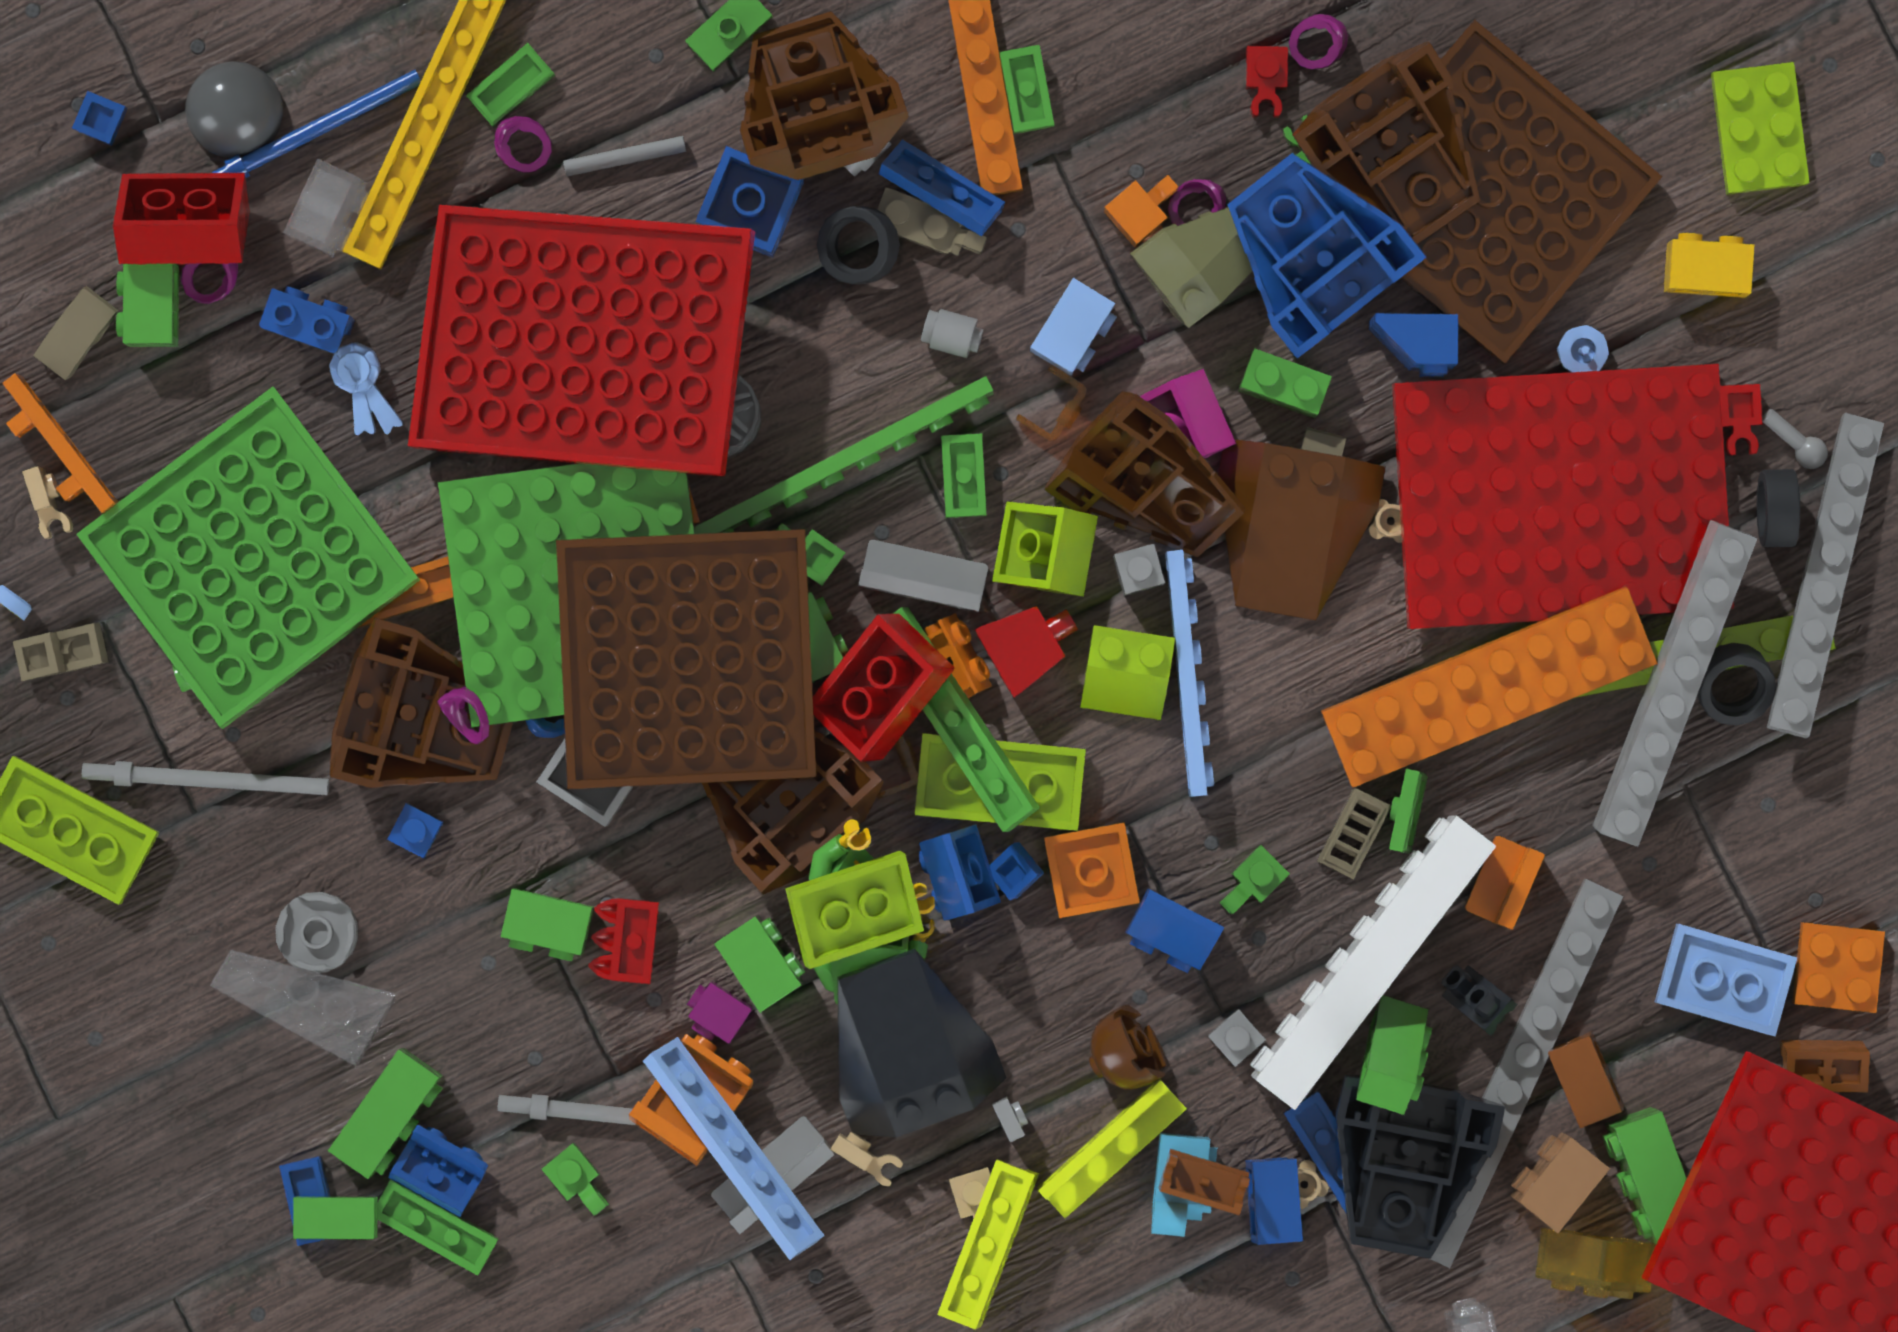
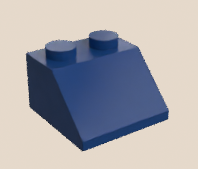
(1419, 340)
(958, 873)
(1173, 930)

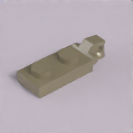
(928, 226)

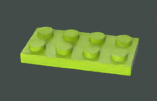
(1048, 772)
(71, 831)

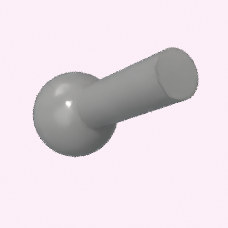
(1809, 451)

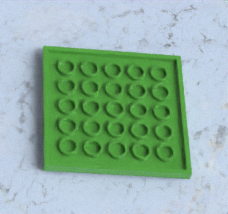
(248, 557)
(505, 567)

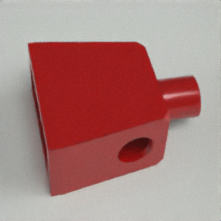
(1025, 645)

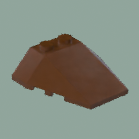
(816, 100)
(1396, 141)
(1145, 476)
(1297, 523)
(391, 719)
(782, 822)

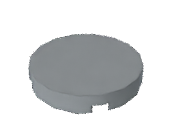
(317, 932)

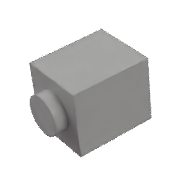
(1138, 569)

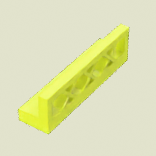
(1111, 1148)
(988, 1244)

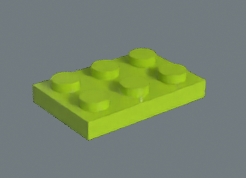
(1760, 128)
(854, 909)

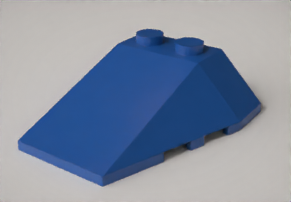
(1317, 250)

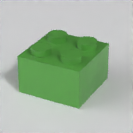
(760, 962)

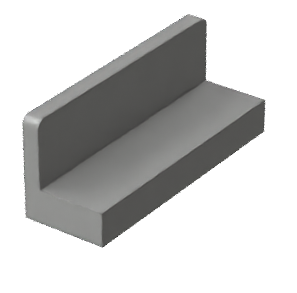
(923, 575)
(794, 1156)

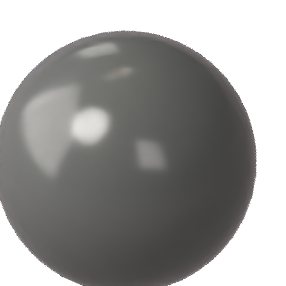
(234, 109)

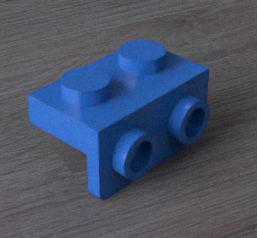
(304, 321)
(439, 1170)

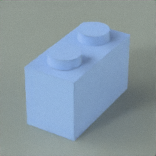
(1073, 327)

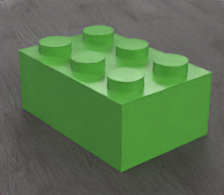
(1649, 1168)

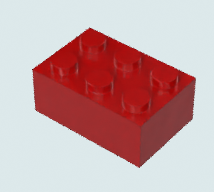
(181, 218)
(880, 687)

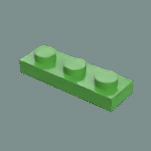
(435, 1227)

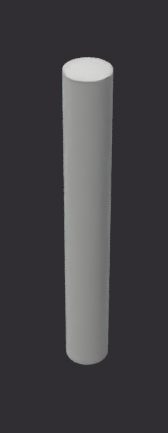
(624, 156)

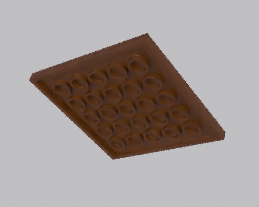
(1547, 193)
(685, 658)

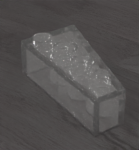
(318, 1008)

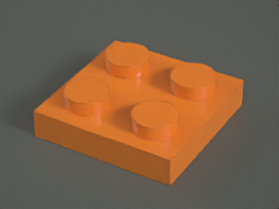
(1091, 870)
(1838, 967)

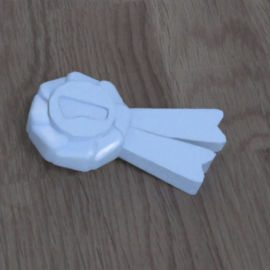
(1583, 349)
(356, 371)

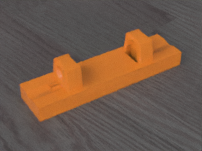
(37, 415)

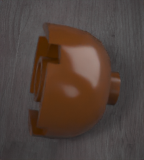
(1125, 1051)

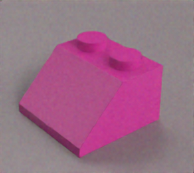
(1195, 411)

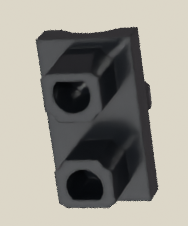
(1476, 998)

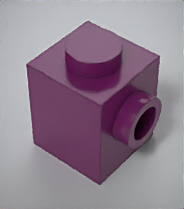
(717, 1012)

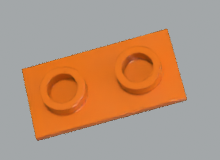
(953, 640)

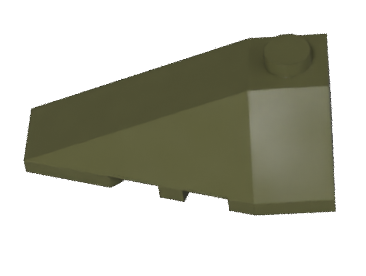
(1194, 264)

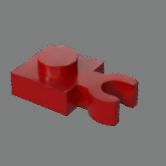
(1266, 72)
(1741, 410)

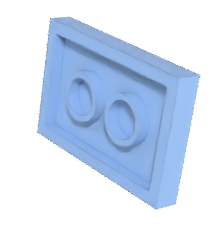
(1725, 979)

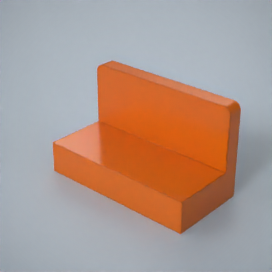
(1504, 882)

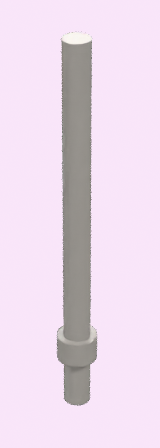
(126, 774)
(540, 1107)

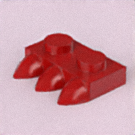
(630, 940)

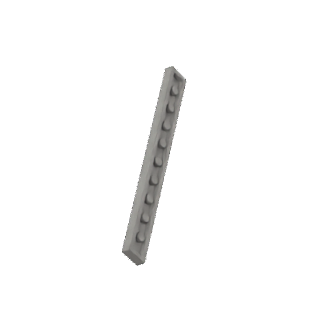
(1536, 1035)

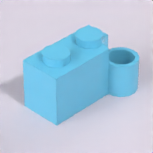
(1170, 1211)

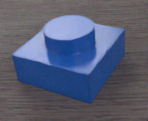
(99, 118)
(415, 830)
(1015, 871)

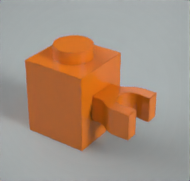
(1138, 212)

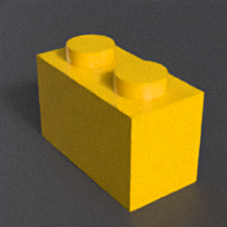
(1709, 267)

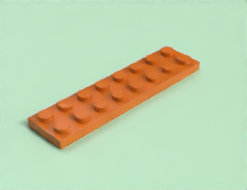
(1489, 687)

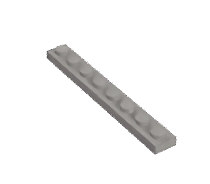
(1825, 575)

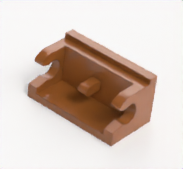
(1829, 1063)
(1586, 1080)
(1204, 1181)

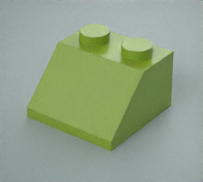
(1045, 548)
(1127, 672)

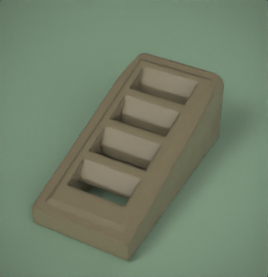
(1369, 802)

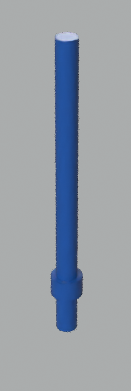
(321, 125)

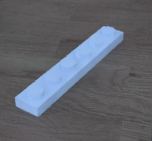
(1187, 656)
(733, 1148)

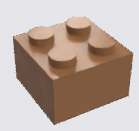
(1558, 1180)

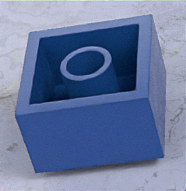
(750, 199)

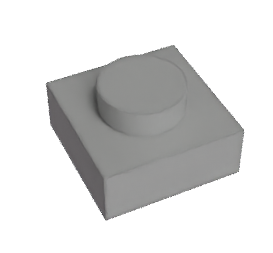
(1236, 1037)
(1011, 1118)

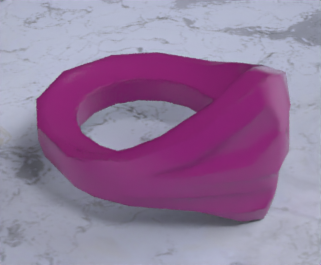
(1335, 28)
(525, 124)
(1199, 186)
(227, 286)
(454, 709)

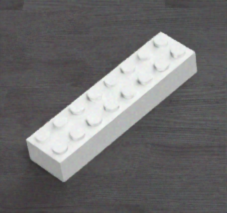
(1372, 960)

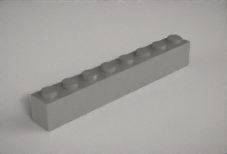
(1674, 683)

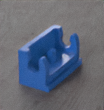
(1274, 1201)

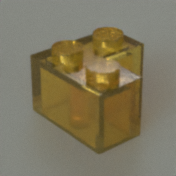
(1594, 1263)

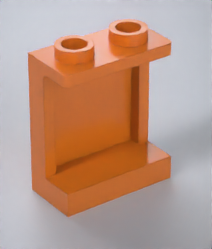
(665, 1122)

